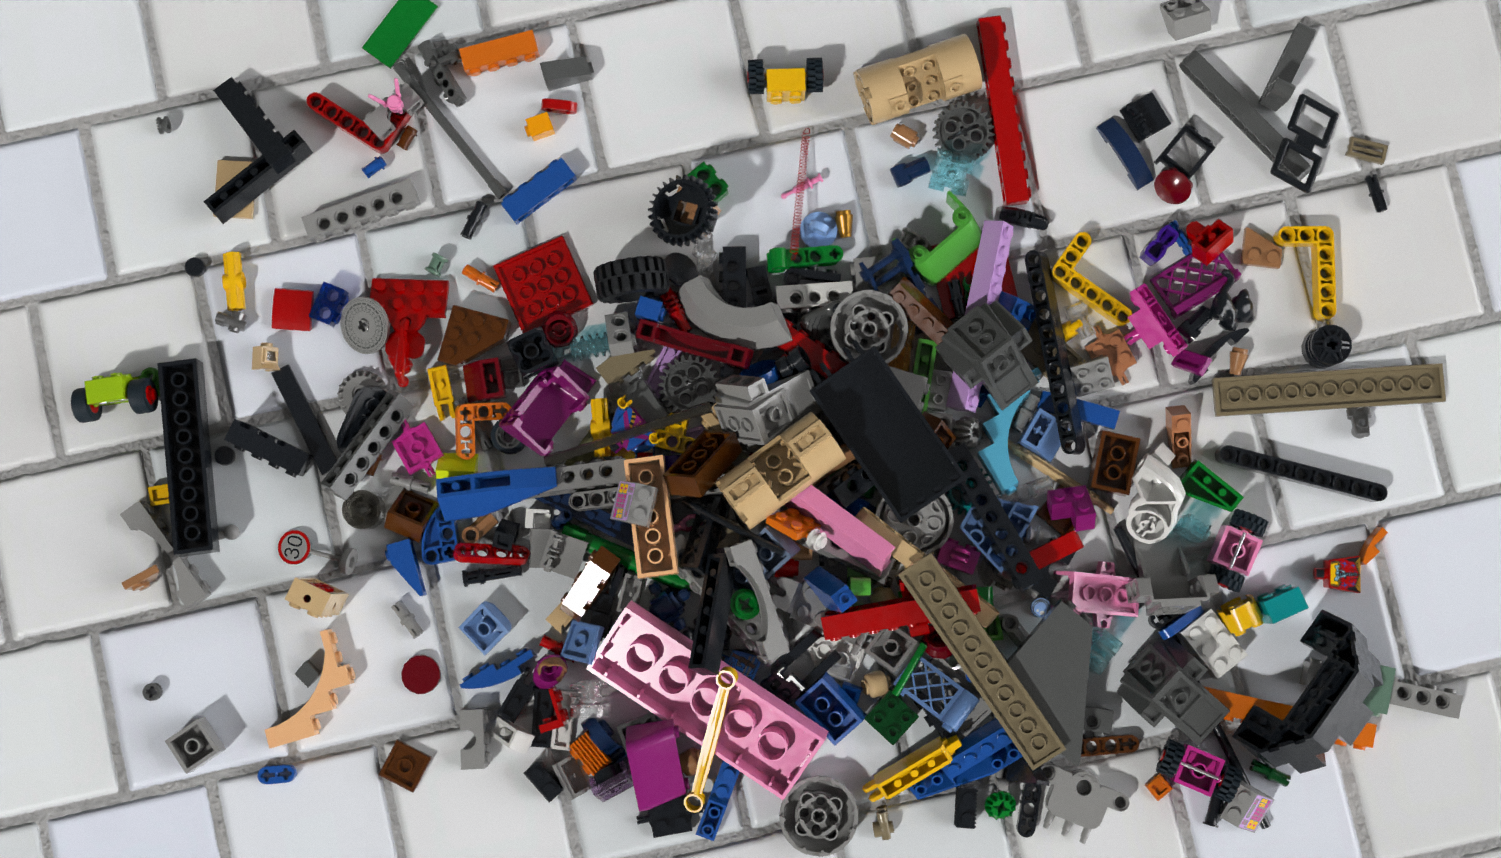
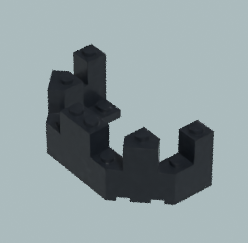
(1328, 706)

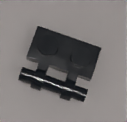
(789, 687)

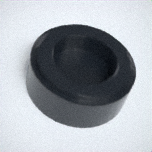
(195, 267)
(224, 455)

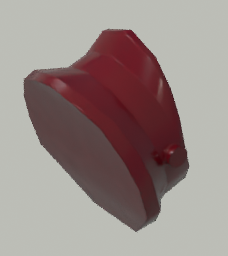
(559, 328)
(935, 645)

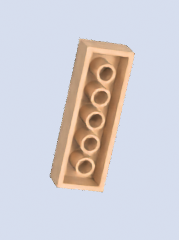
(654, 545)

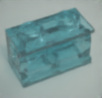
(1192, 529)

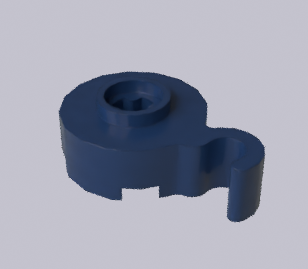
(603, 738)

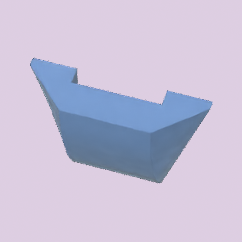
(1020, 517)

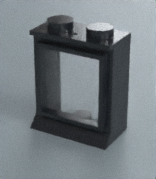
(1186, 151)

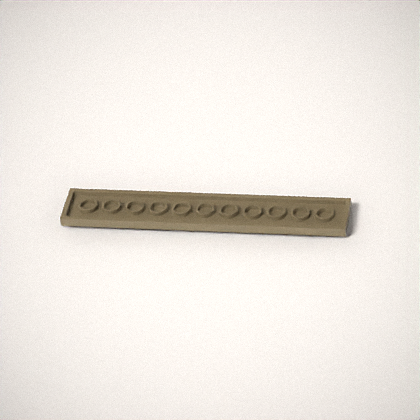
(1328, 390)
(981, 661)

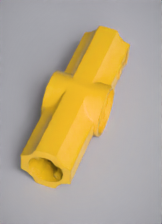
(234, 281)
(600, 424)

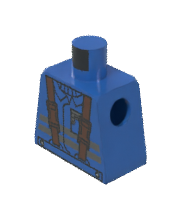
(743, 662)

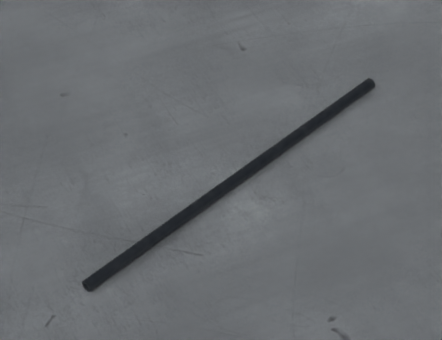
(1218, 730)

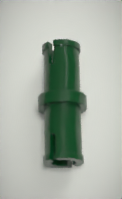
(1270, 773)

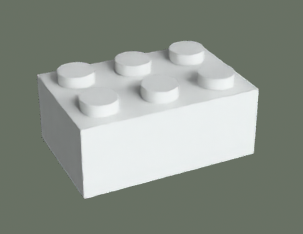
(1212, 644)

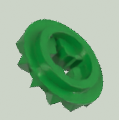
(742, 595)
(995, 800)

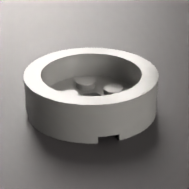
(931, 530)

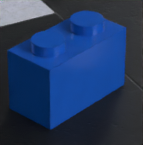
(650, 310)

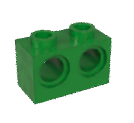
(712, 179)

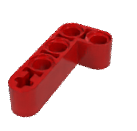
(1054, 550)

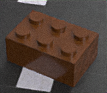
(1113, 463)

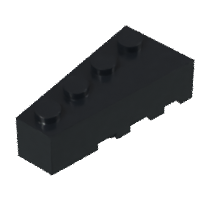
(269, 448)

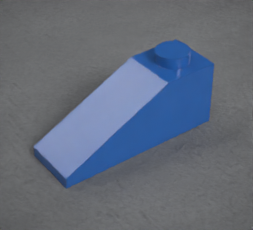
(405, 561)

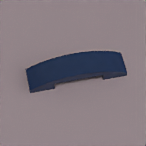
(1127, 152)

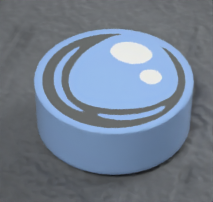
(1040, 607)

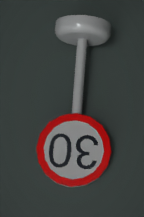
(296, 547)

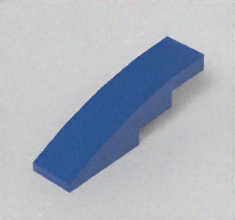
(1088, 411)

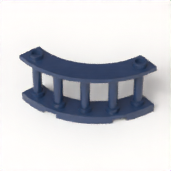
(903, 265)

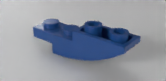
(492, 675)
(717, 801)

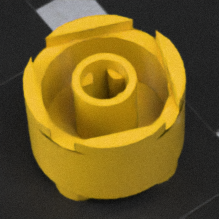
(1240, 614)

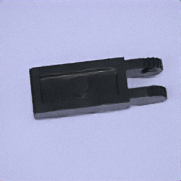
(517, 698)

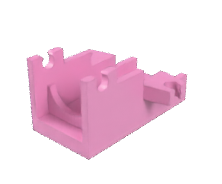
(1100, 594)

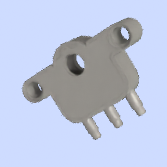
(1079, 808)

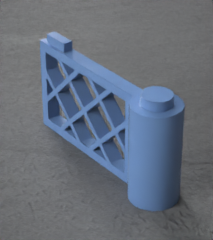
(958, 707)

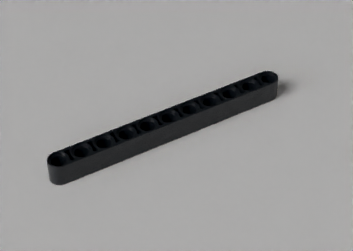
(1061, 358)

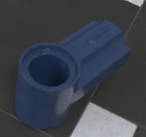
(905, 173)

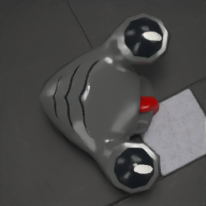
(818, 322)

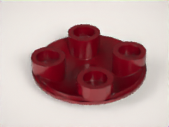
(1173, 186)

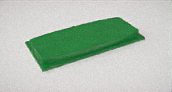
(398, 30)

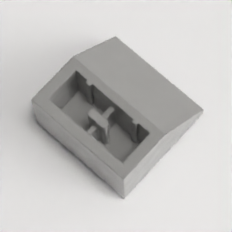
(1186, 18)

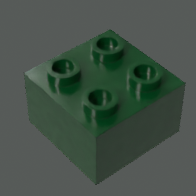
(890, 717)

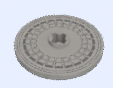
(374, 335)

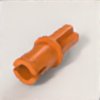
(480, 278)

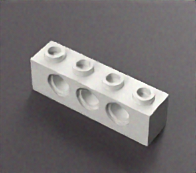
(784, 293)

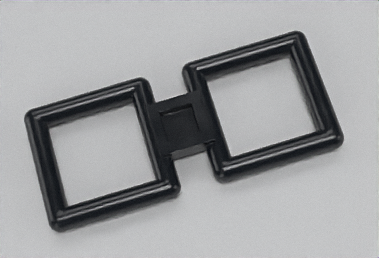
(1304, 143)

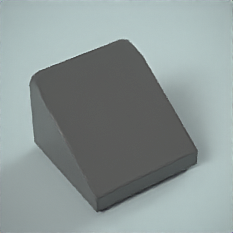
(308, 673)

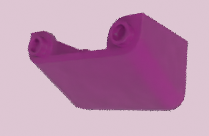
(544, 409)
(655, 763)

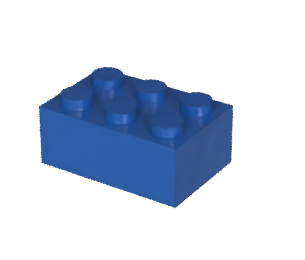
(831, 708)

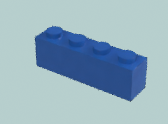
(538, 191)

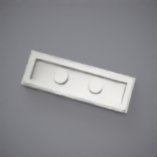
(562, 736)

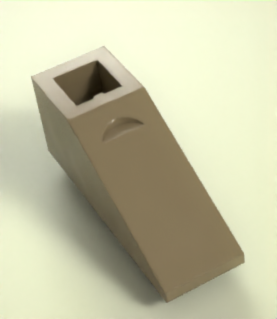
(620, 366)

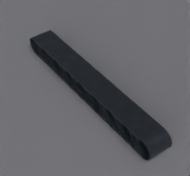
(1309, 477)

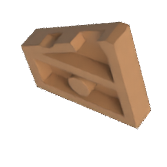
(1259, 251)
(142, 580)

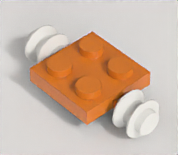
(797, 527)

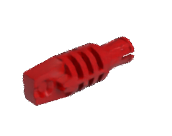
(675, 310)

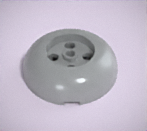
(855, 309)
(832, 834)

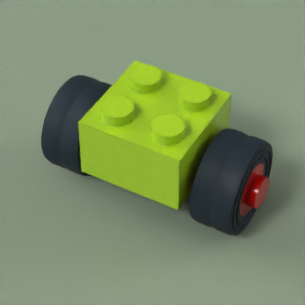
(112, 390)

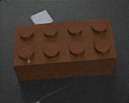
(702, 463)

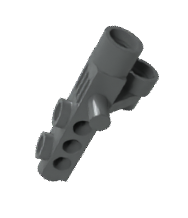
(443, 76)

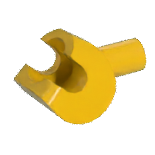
(1069, 329)

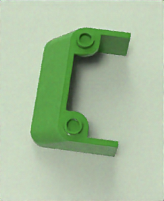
(952, 251)

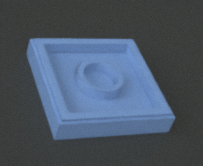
(582, 642)

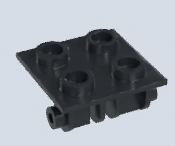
(1145, 117)

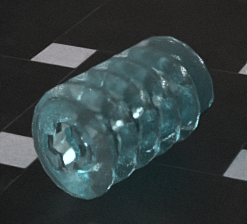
(589, 346)

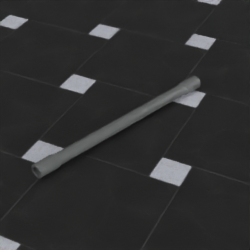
(493, 183)

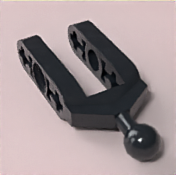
(800, 648)

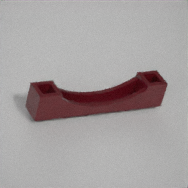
(694, 344)

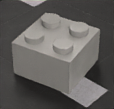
(195, 745)

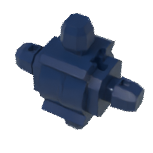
(668, 604)

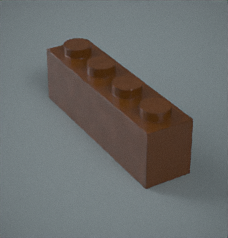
(920, 310)

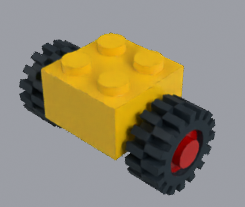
(785, 84)

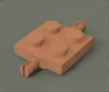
(1116, 349)

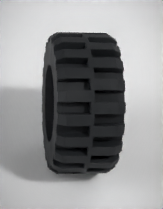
(631, 278)

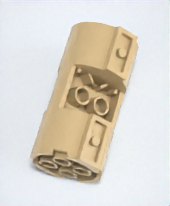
(918, 78)
(780, 470)

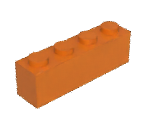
(499, 53)

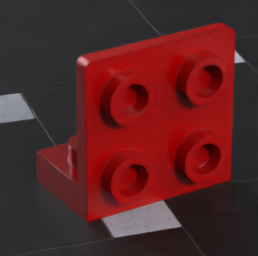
(562, 714)

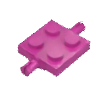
(417, 448)

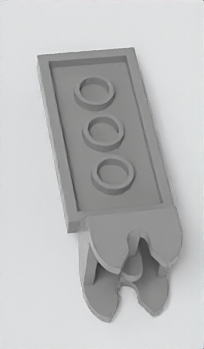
(800, 602)

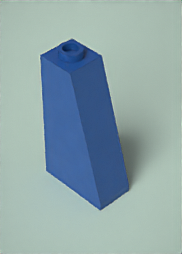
(830, 590)

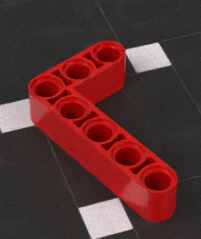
(358, 125)

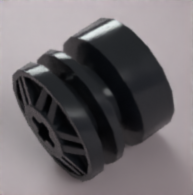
(1319, 354)

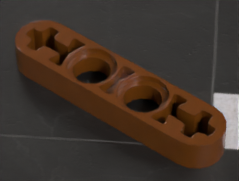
(1101, 748)

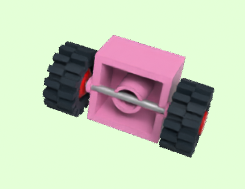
(1236, 550)

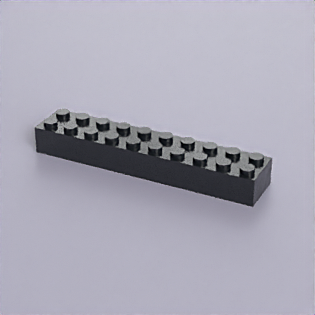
(188, 457)

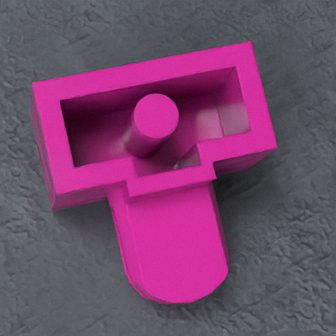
(958, 557)

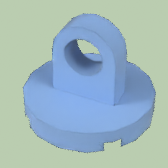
(818, 230)

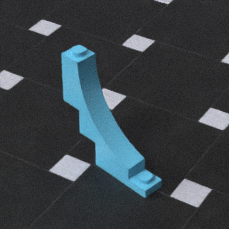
(996, 457)

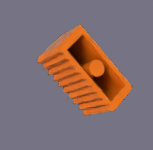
(590, 755)

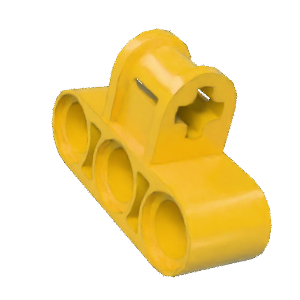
(677, 431)

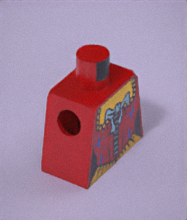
(1340, 574)

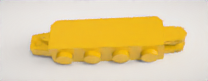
(912, 768)

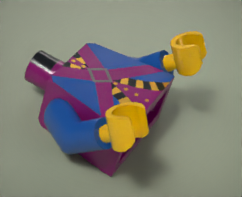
(627, 419)

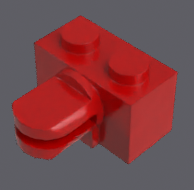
(1209, 240)

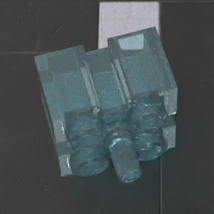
(951, 172)
(1103, 648)

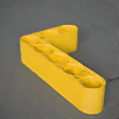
(1318, 264)
(1085, 285)

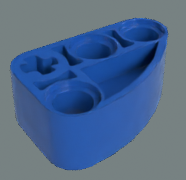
(434, 539)

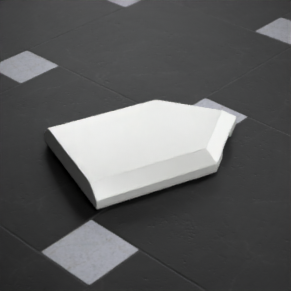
(843, 669)

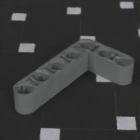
(1279, 86)

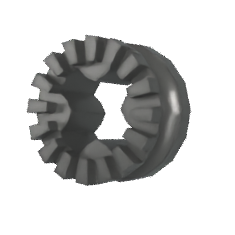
(163, 124)
(157, 687)

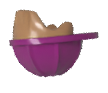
(549, 671)

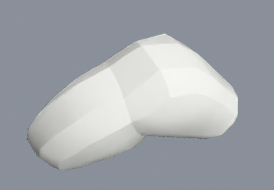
(1157, 503)

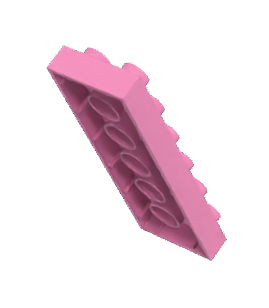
(758, 729)

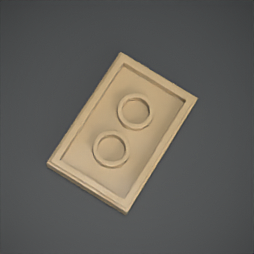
(225, 172)

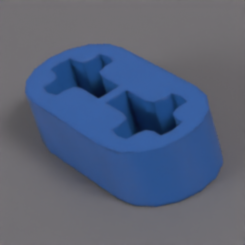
(277, 778)

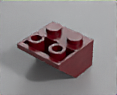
(484, 380)

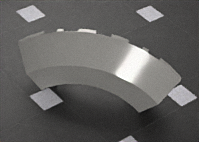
(723, 322)

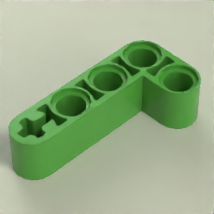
(858, 583)

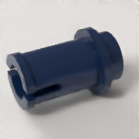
(560, 520)

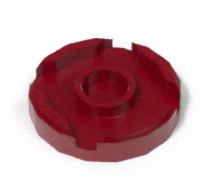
(421, 674)

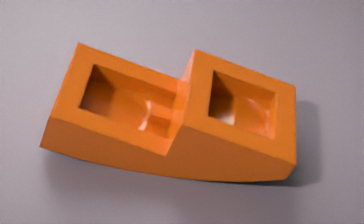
(1368, 549)

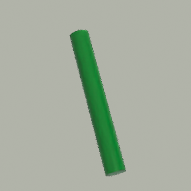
(909, 669)

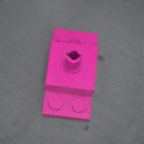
(1153, 323)

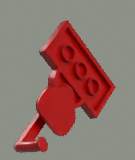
(405, 303)

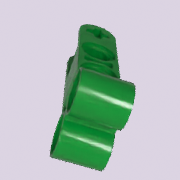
(780, 258)

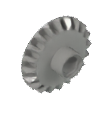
(354, 383)

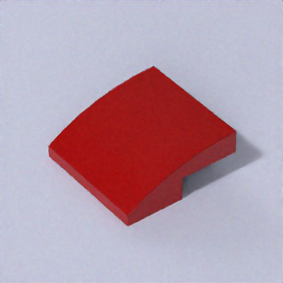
(292, 309)

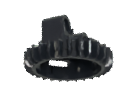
(670, 209)

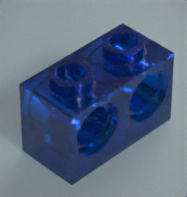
(324, 303)

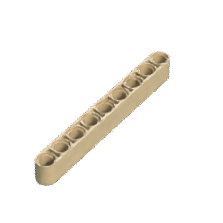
(908, 553)

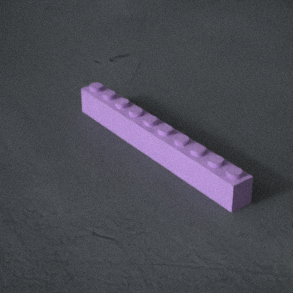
(984, 289)

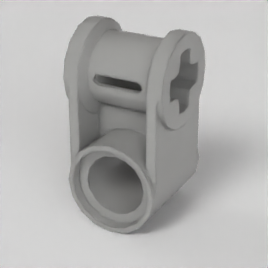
(911, 239)

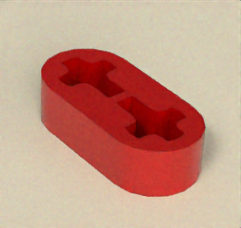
(559, 106)

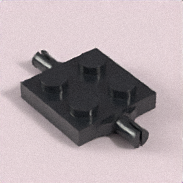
(669, 818)

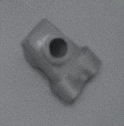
(234, 322)
(1360, 421)

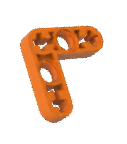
(474, 416)

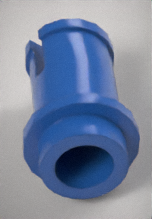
(374, 166)

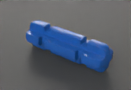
(1182, 239)

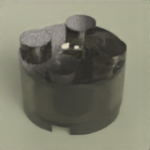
(358, 500)

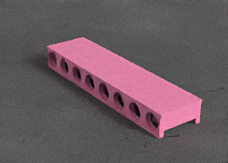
(844, 529)

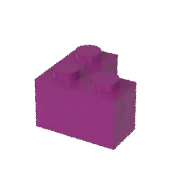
(1072, 503)

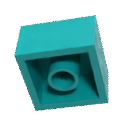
(1281, 604)

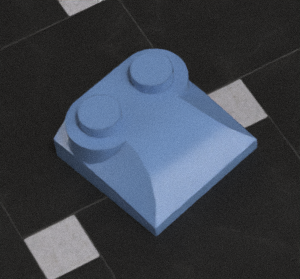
(486, 627)

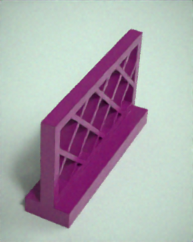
(1200, 295)

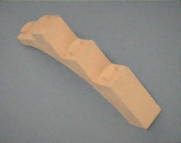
(323, 699)

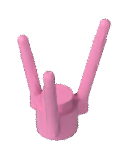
(393, 102)

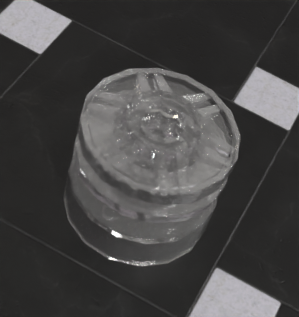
(590, 699)

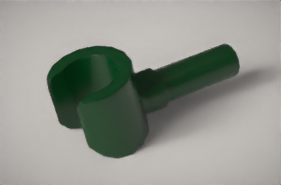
(966, 290)

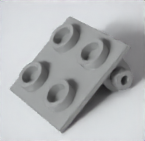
(1092, 375)
(563, 554)

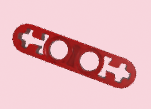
(491, 557)

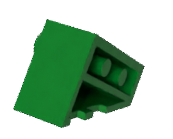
(1207, 487)

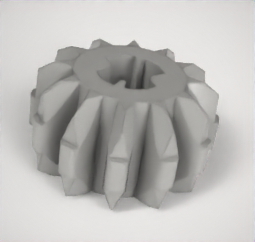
(968, 431)

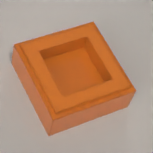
(1158, 786)

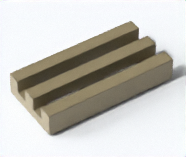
(1351, 146)

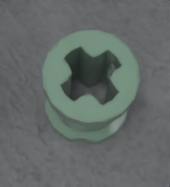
(436, 264)

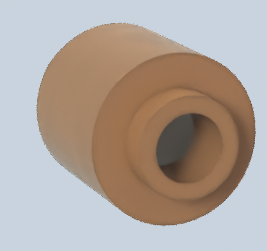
(904, 136)

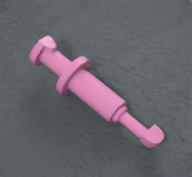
(808, 183)

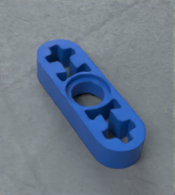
(1180, 622)

